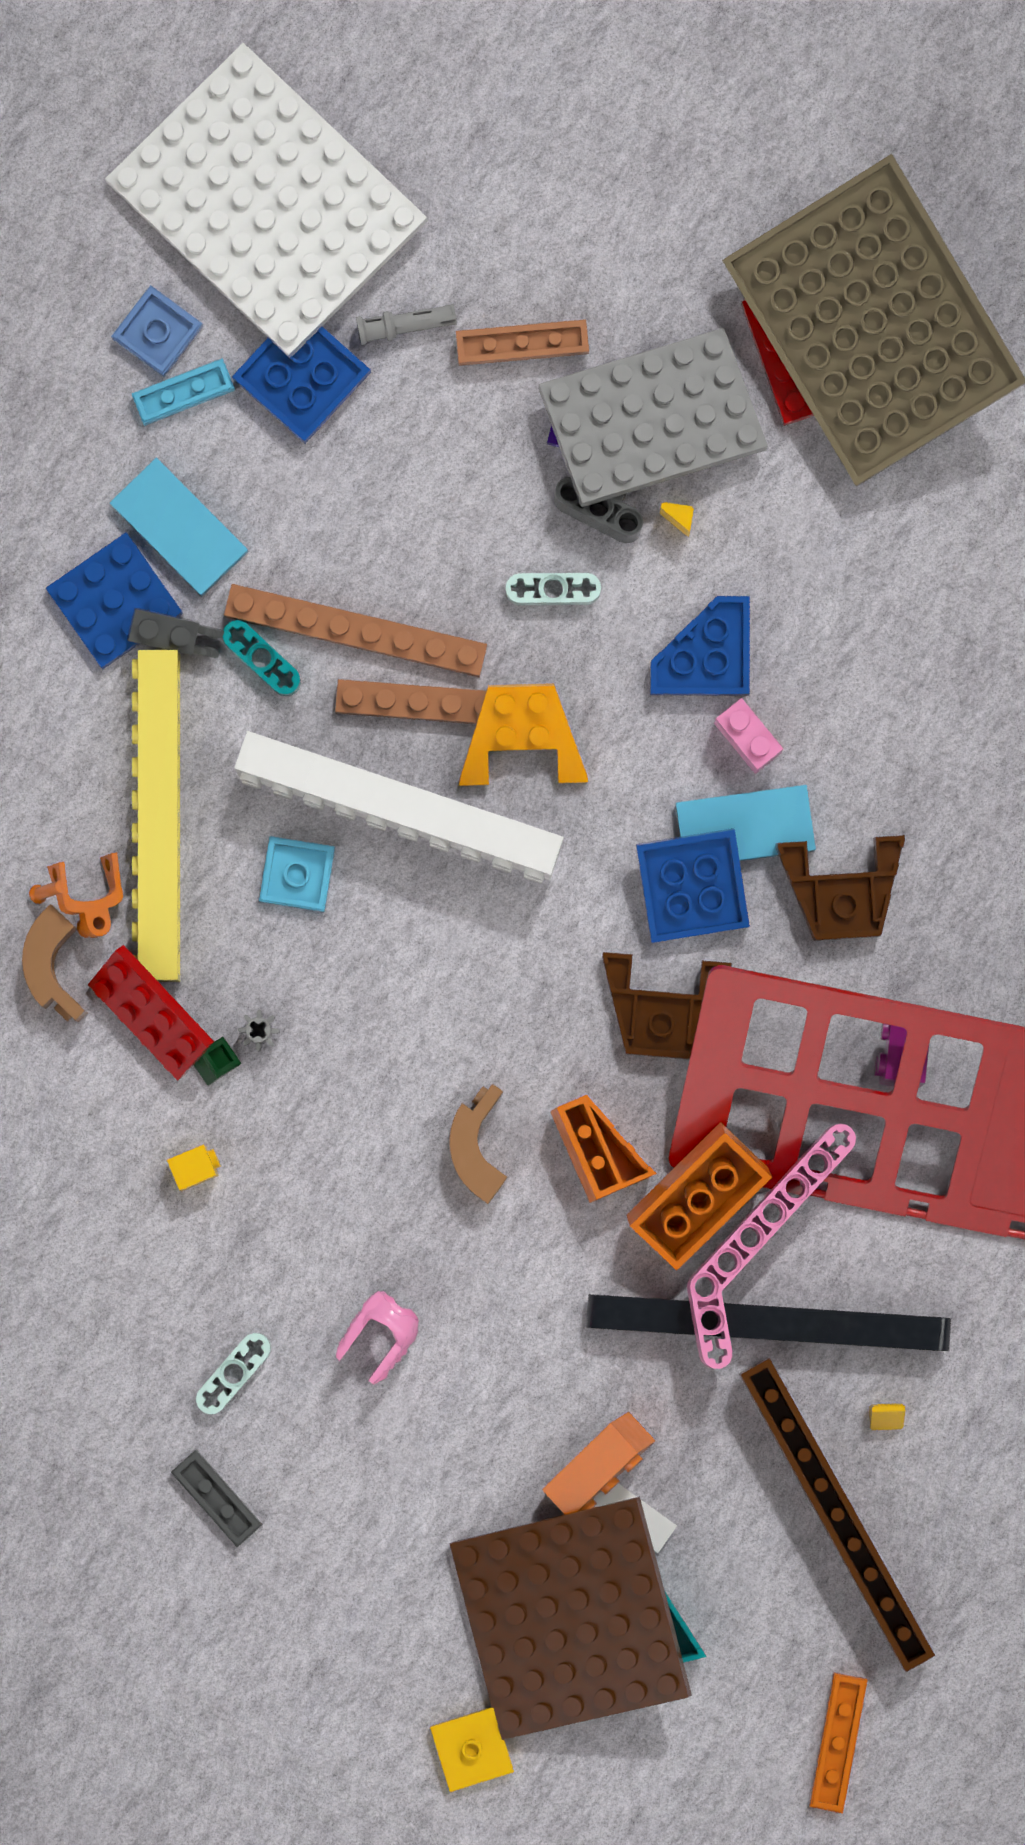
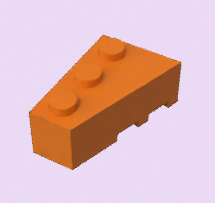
(597, 1149)
(599, 1465)

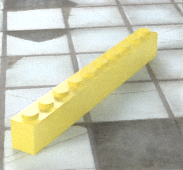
(157, 812)

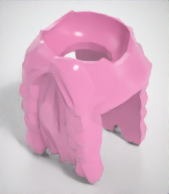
(399, 1320)

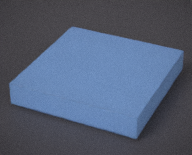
(157, 331)

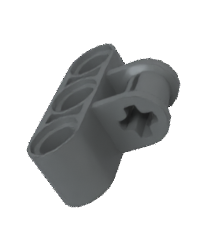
(608, 523)

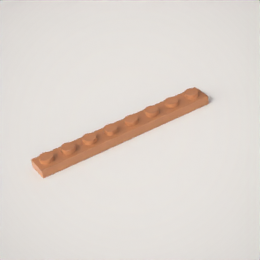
(355, 630)

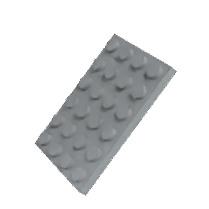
(652, 417)

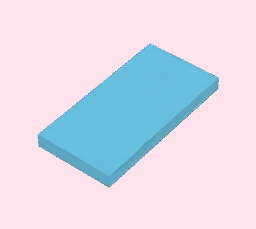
(179, 527)
(757, 817)

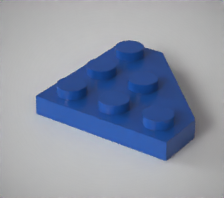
(708, 654)

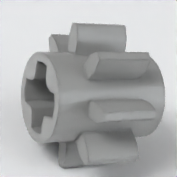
(260, 1021)

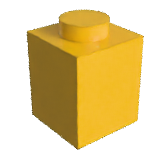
(194, 1167)

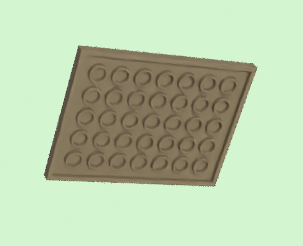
(874, 320)

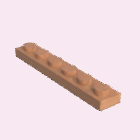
(408, 701)

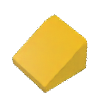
(678, 515)
(886, 1416)

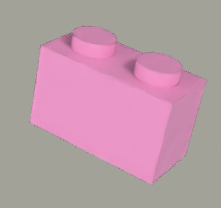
(748, 736)

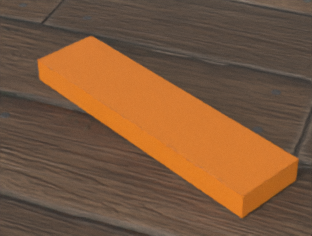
(838, 1742)

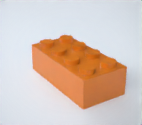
(698, 1196)

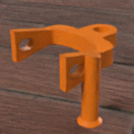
(94, 914)

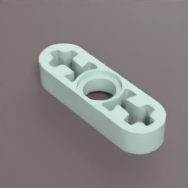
(529, 599)
(223, 1398)

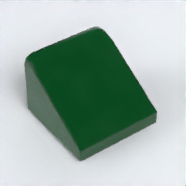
(217, 1061)

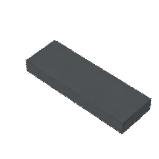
(216, 1498)

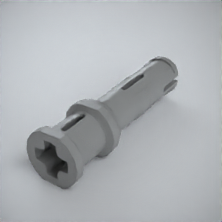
(391, 325)

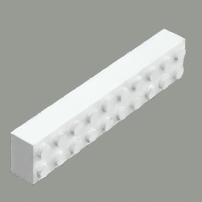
(398, 806)

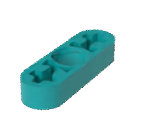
(238, 647)

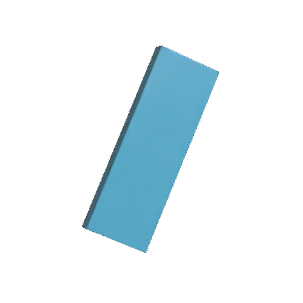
(183, 392)

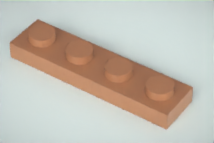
(522, 342)

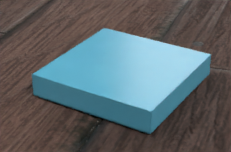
(297, 874)

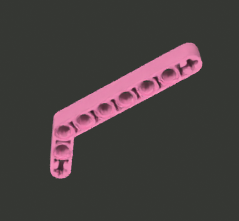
(764, 1231)

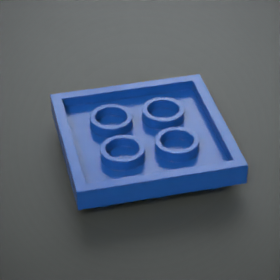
(306, 386)
(102, 596)
(692, 885)

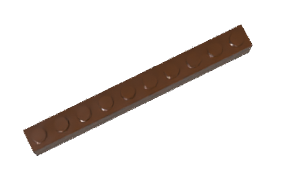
(836, 1514)

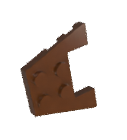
(843, 903)
(654, 1020)

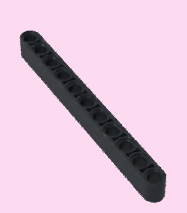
(773, 1323)

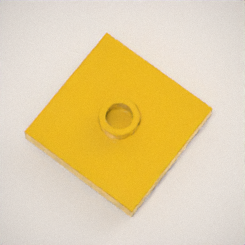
(471, 1749)

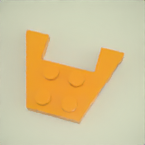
(522, 720)

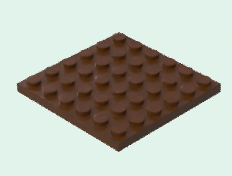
(570, 1618)

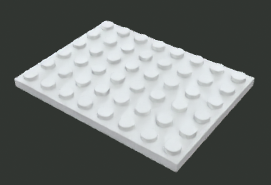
(266, 200)

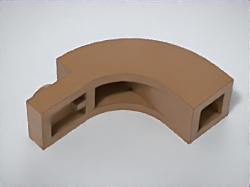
(38, 962)
(468, 1161)

